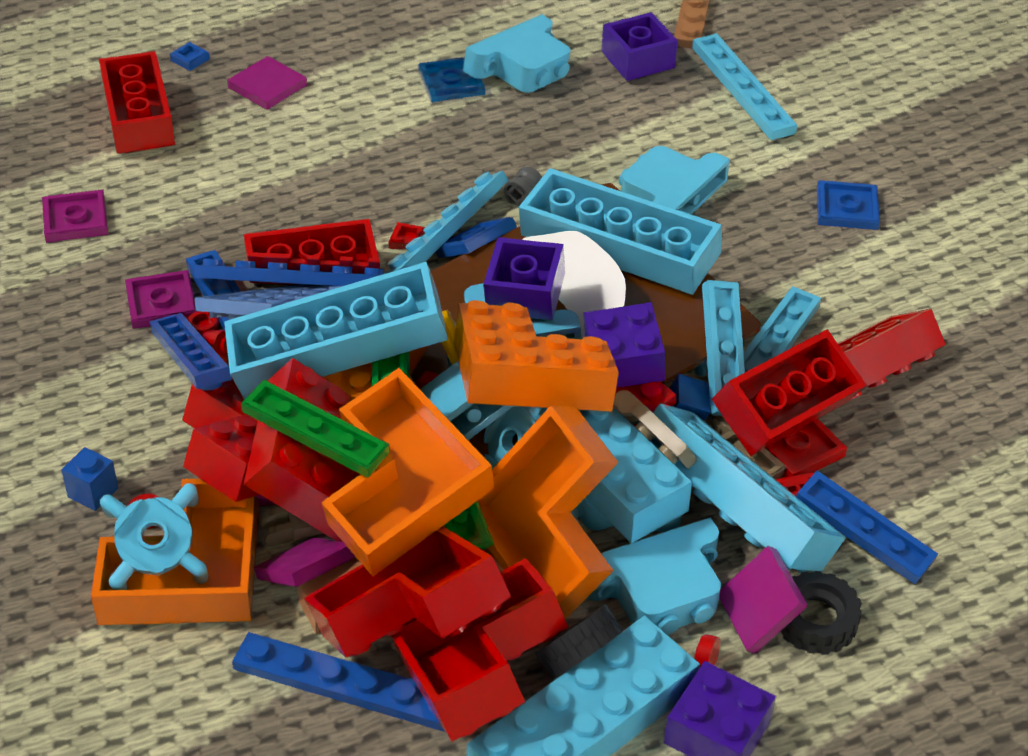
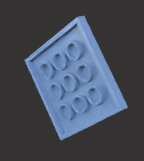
(247, 302)

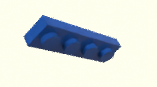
(867, 527)

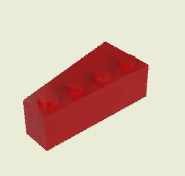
(323, 245)

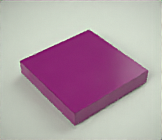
(267, 82)
(74, 215)
(159, 297)
(304, 562)
(762, 599)

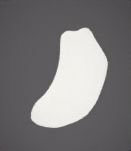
(590, 277)

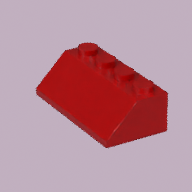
(893, 345)

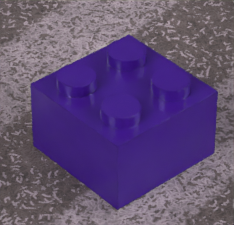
(639, 46)
(526, 275)
(633, 341)
(719, 715)

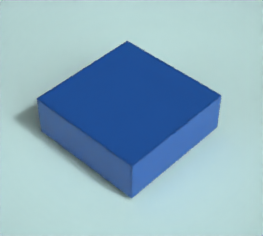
(189, 56)

